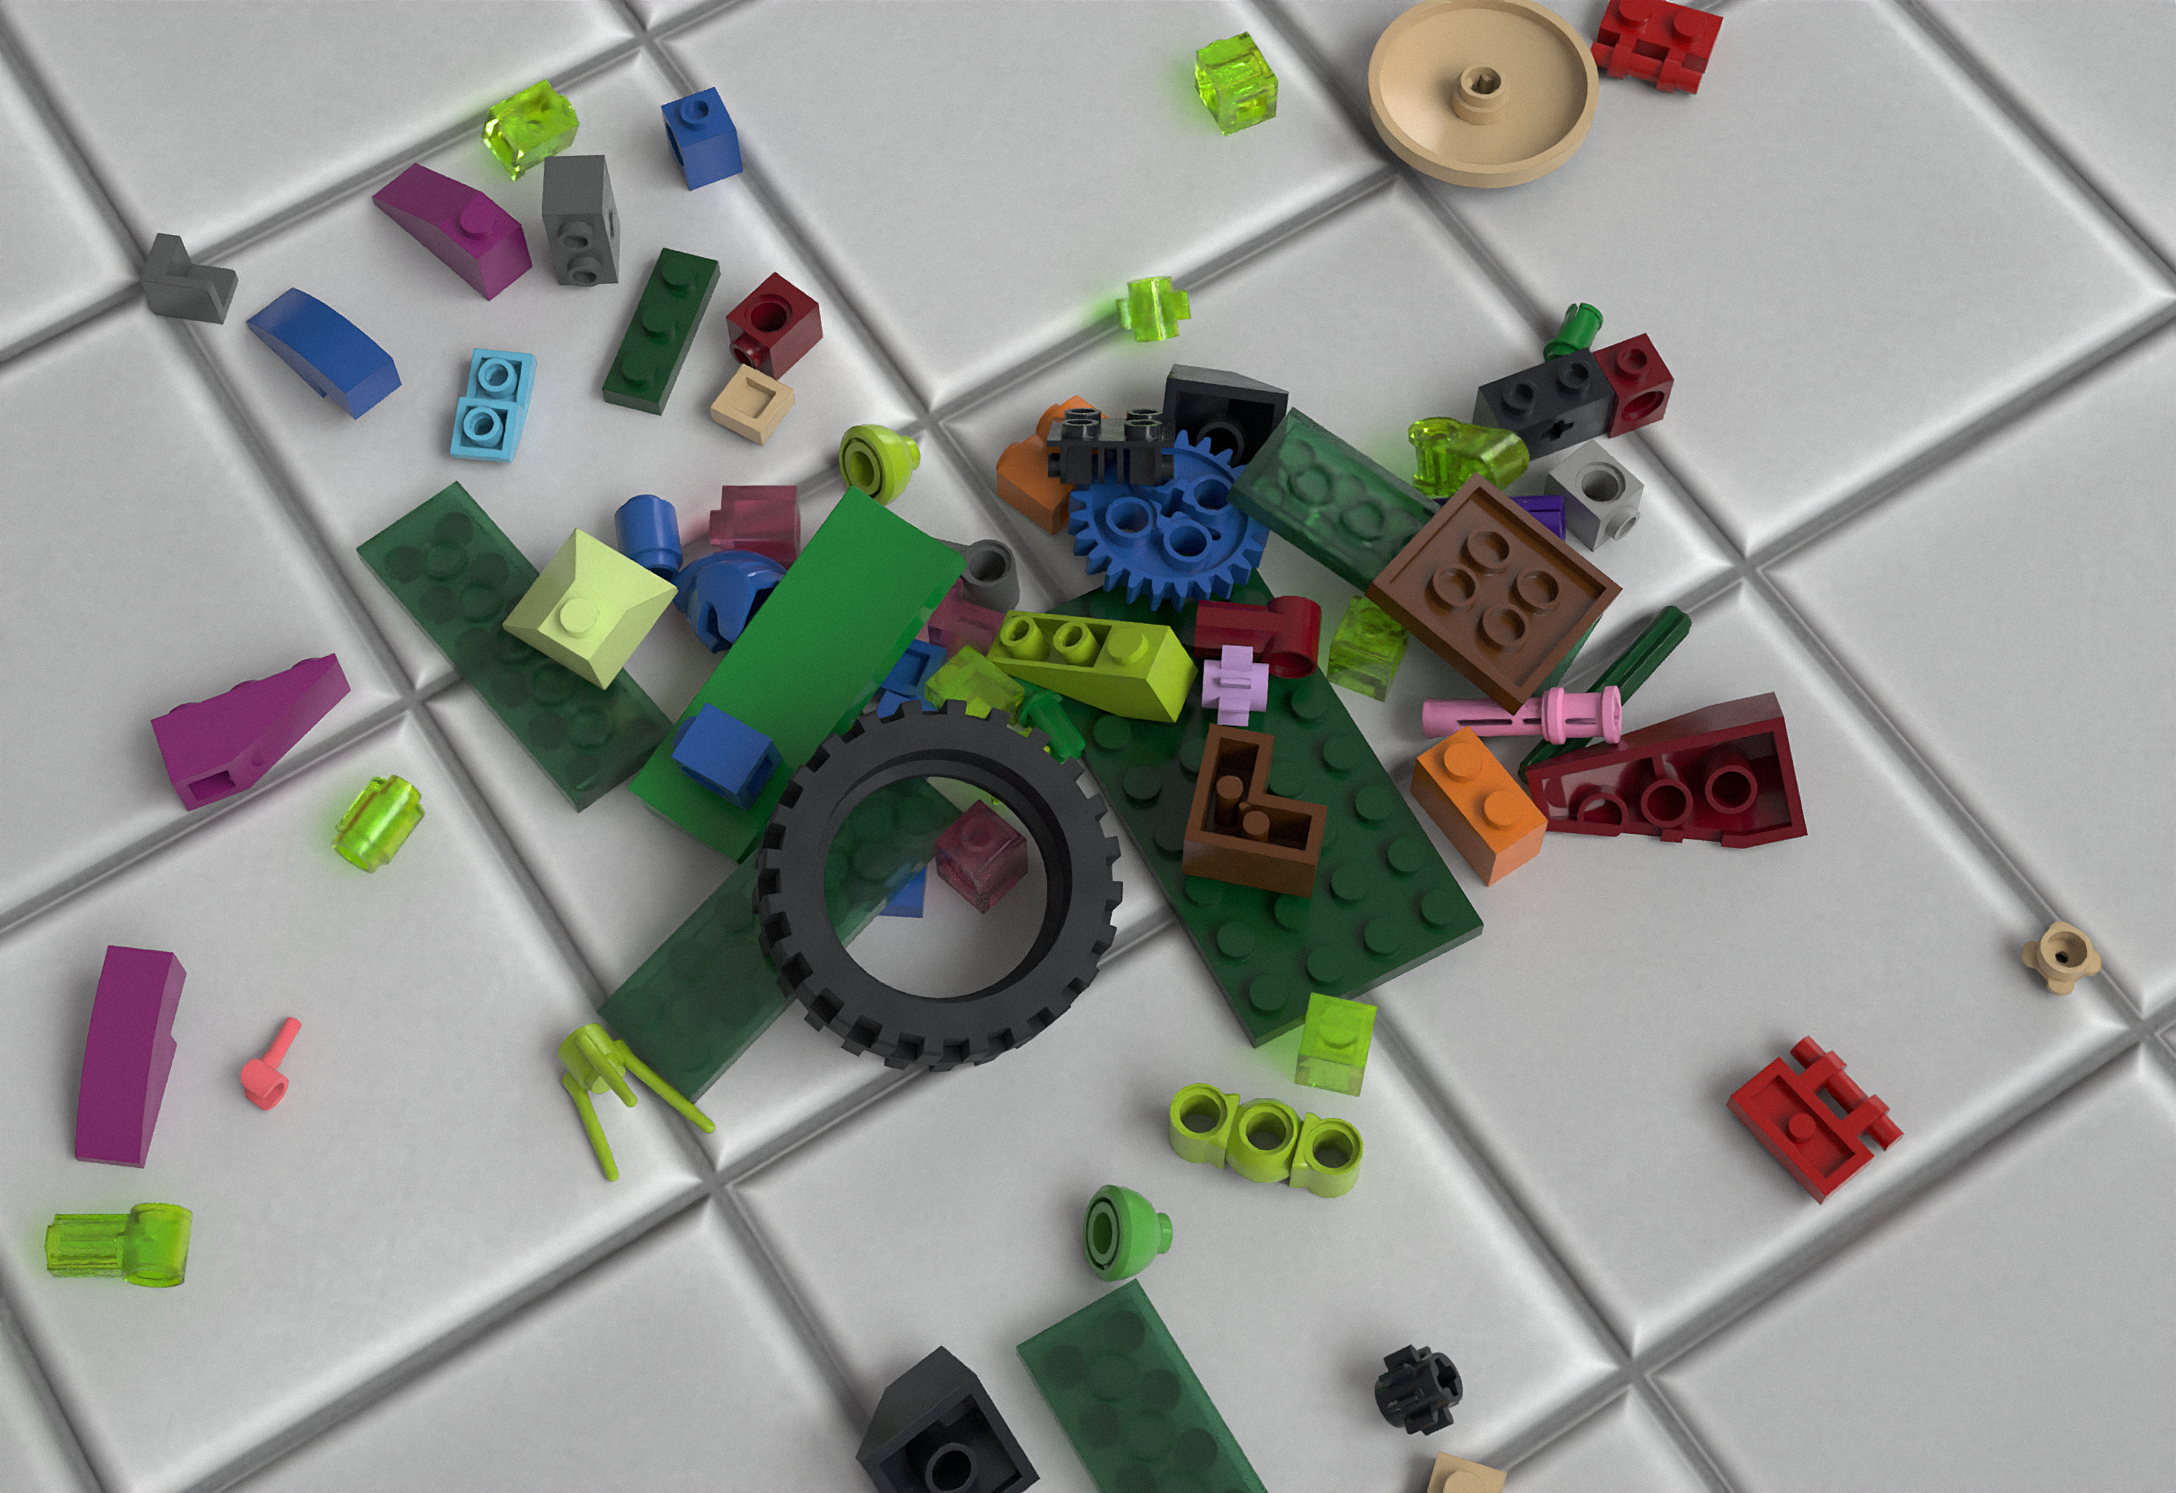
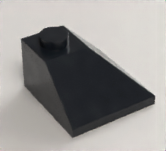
(1224, 407)
(942, 1435)

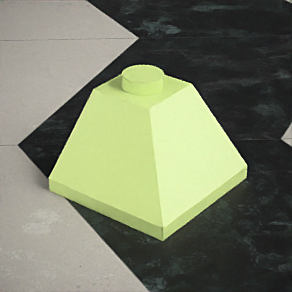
(590, 608)

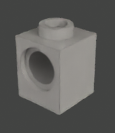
(1598, 474)

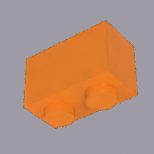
(1478, 806)

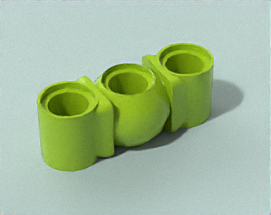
(1238, 1122)

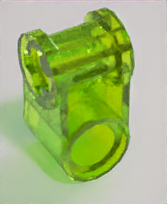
(1454, 450)

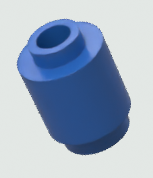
(650, 535)

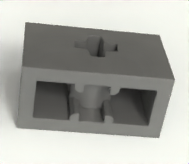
(581, 220)

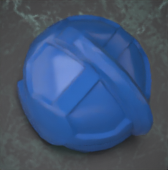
(724, 594)

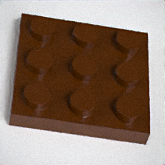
(1493, 592)

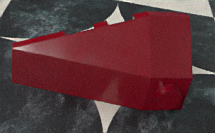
(1692, 777)

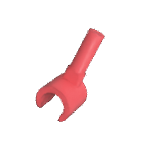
(260, 1077)

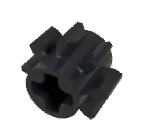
(1418, 1390)

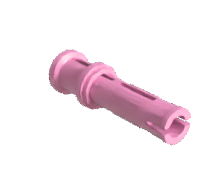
(1554, 715)

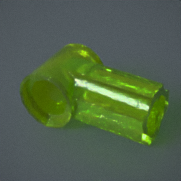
(139, 1247)

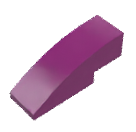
(127, 1055)

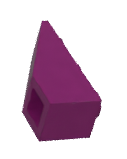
(241, 734)

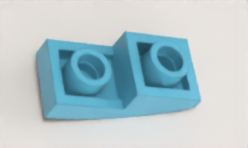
(494, 406)

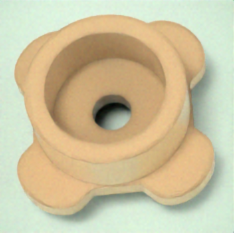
(2071, 943)

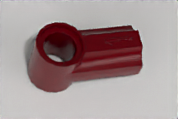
(1281, 633)

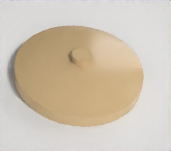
(1482, 90)

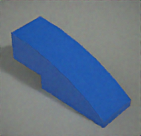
(327, 351)

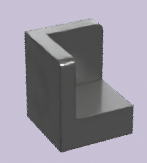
(183, 288)

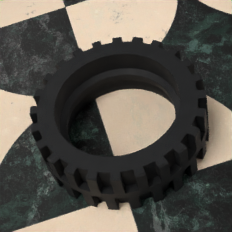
(1025, 780)

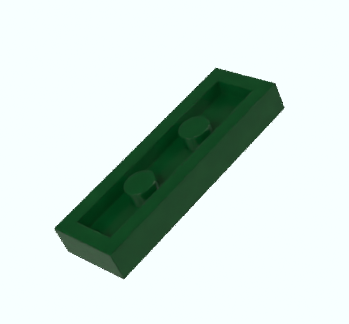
(661, 331)

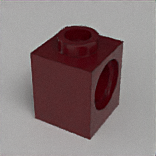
(776, 307)
(1639, 382)

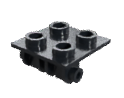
(1084, 430)

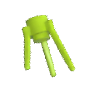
(598, 1065)

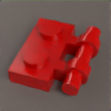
(1656, 43)
(1802, 1130)

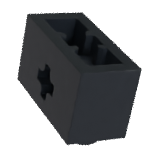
(1549, 403)

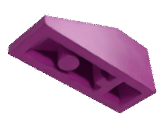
(458, 227)

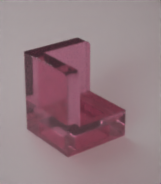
(963, 623)

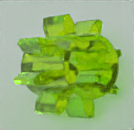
(1153, 308)

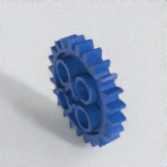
(1167, 523)

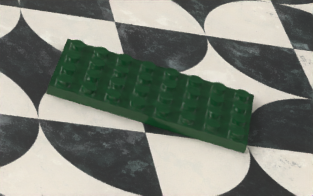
(1379, 883)

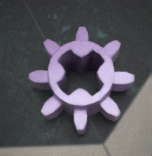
(1235, 685)

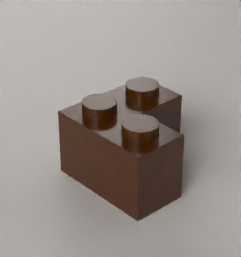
(1243, 832)

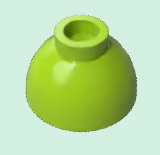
(878, 461)

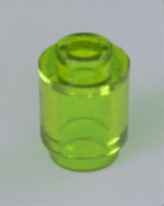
(378, 823)

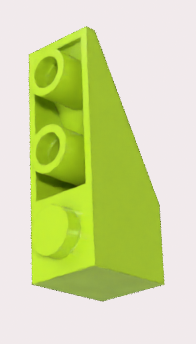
(1101, 662)

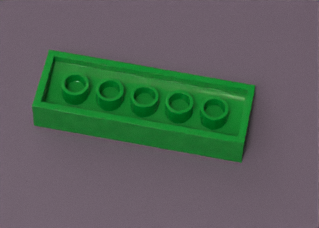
(808, 661)

